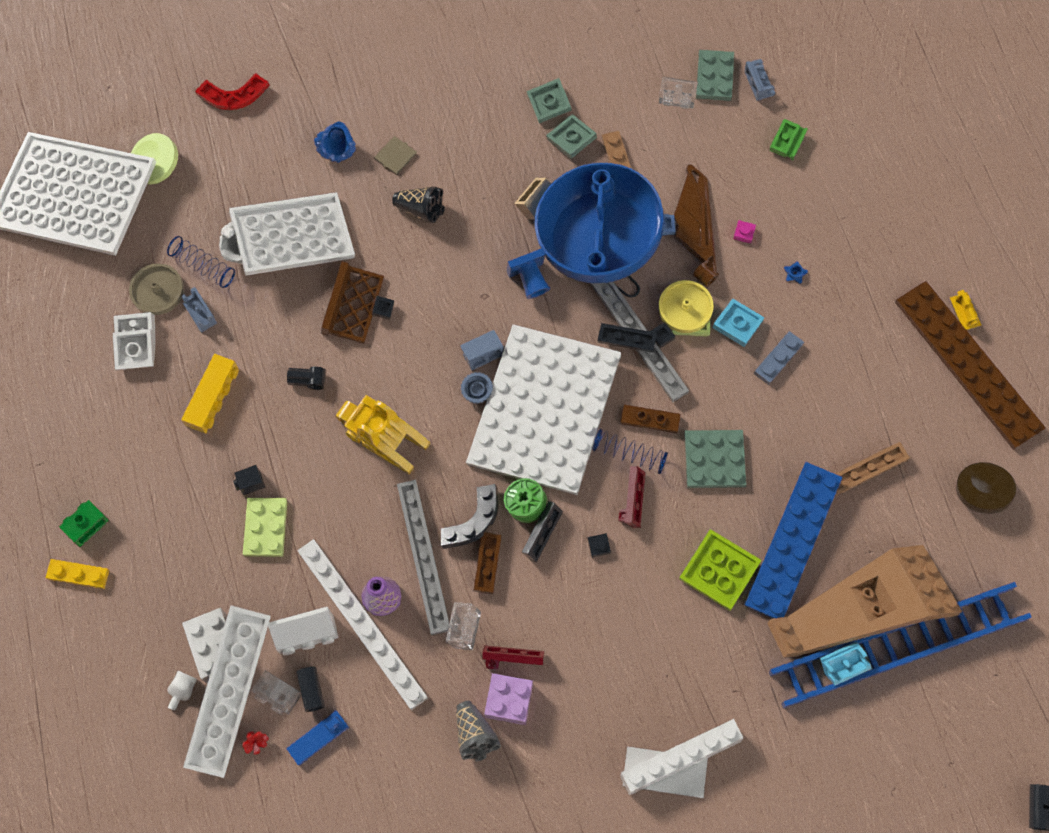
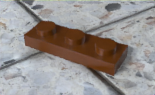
(487, 563)

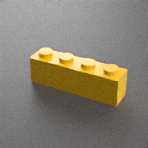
(210, 393)

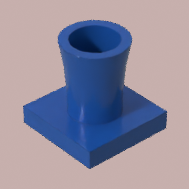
(528, 269)

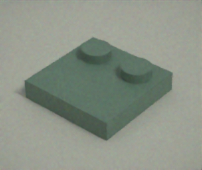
(549, 100)
(571, 136)

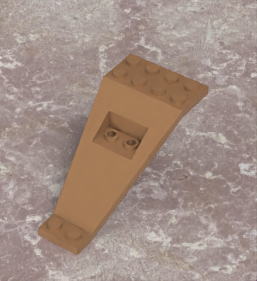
(880, 597)

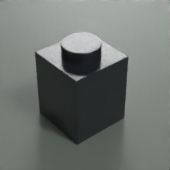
(249, 480)

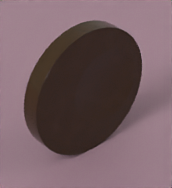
(986, 488)

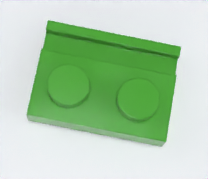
(788, 139)

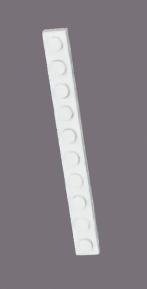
(362, 625)

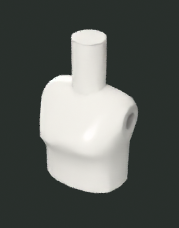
(180, 689)

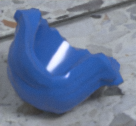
(335, 143)

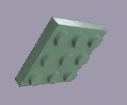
(715, 459)

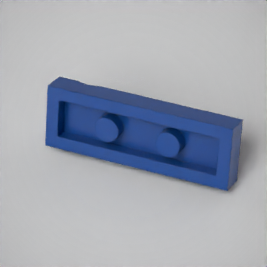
(317, 738)

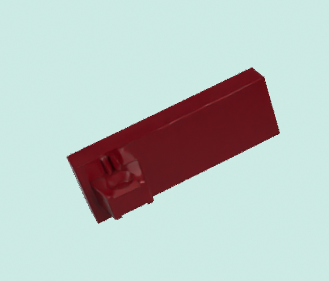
(633, 512)
(494, 654)

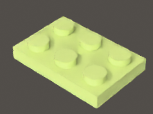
(265, 527)

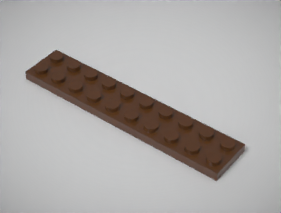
(970, 365)

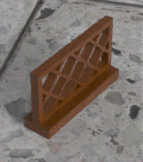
(336, 303)

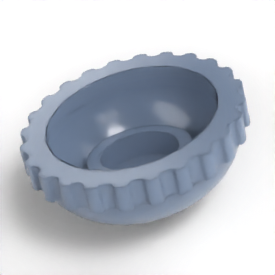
(476, 387)

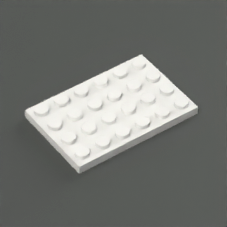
(291, 233)

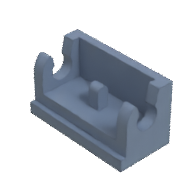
(758, 80)
(198, 310)
(482, 350)

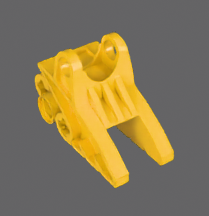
(379, 430)

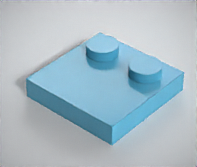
(738, 322)

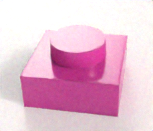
(744, 231)

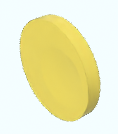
(686, 306)

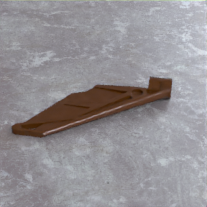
(695, 225)

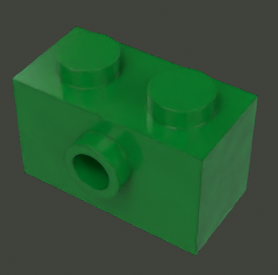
(83, 523)

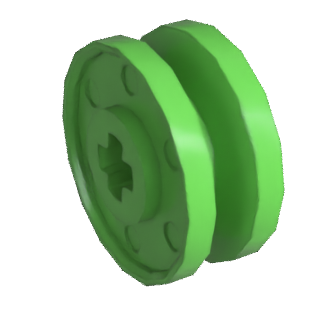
(524, 490)

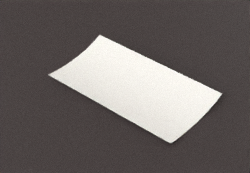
(685, 782)

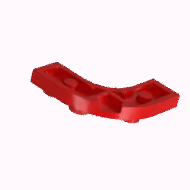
(233, 99)

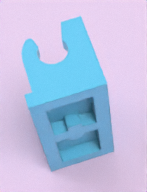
(845, 663)

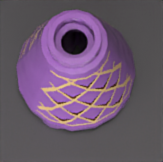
(385, 599)

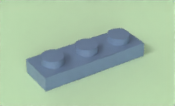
(779, 357)

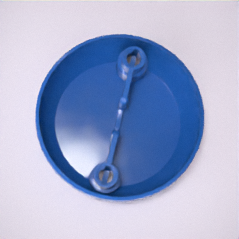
(599, 222)

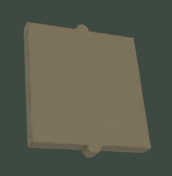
(395, 155)

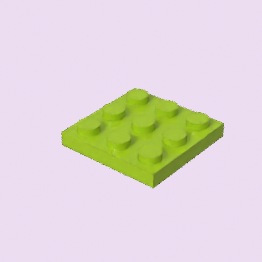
(720, 569)

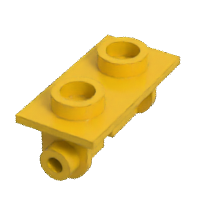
(965, 310)

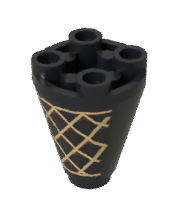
(421, 202)

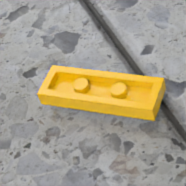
(77, 573)

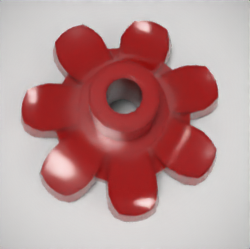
(254, 742)

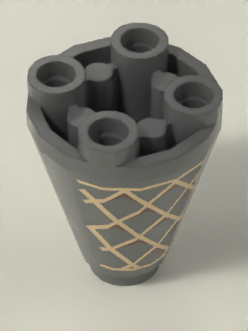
(474, 733)

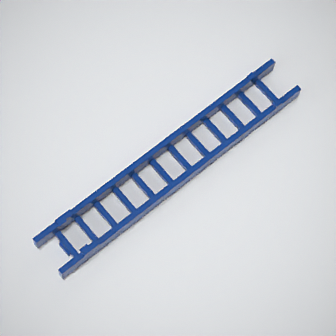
(1005, 623)

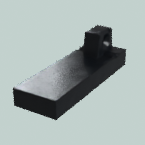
(627, 337)
(542, 531)

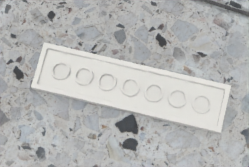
(227, 691)

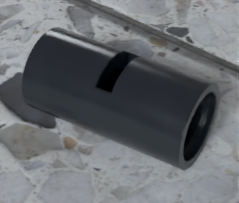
(310, 689)
(1039, 807)

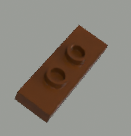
(650, 419)

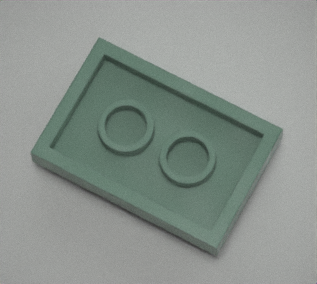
(715, 75)

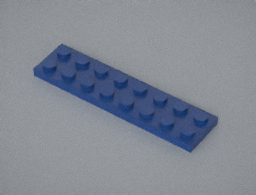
(793, 541)

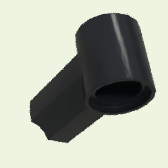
(312, 377)

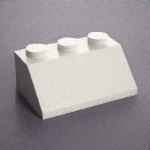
(303, 631)

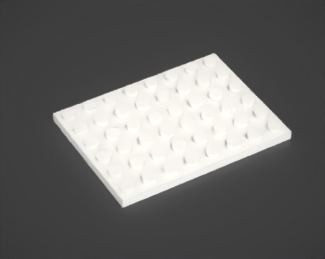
(73, 192)
(544, 409)

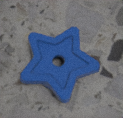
(795, 268)

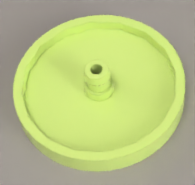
(162, 150)

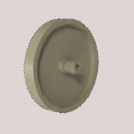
(156, 289)

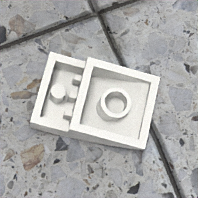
(134, 341)

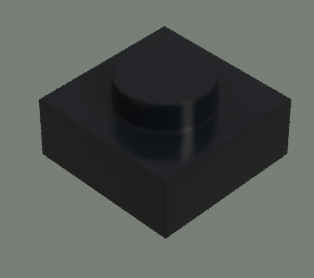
(383, 307)
(664, 335)
(599, 545)

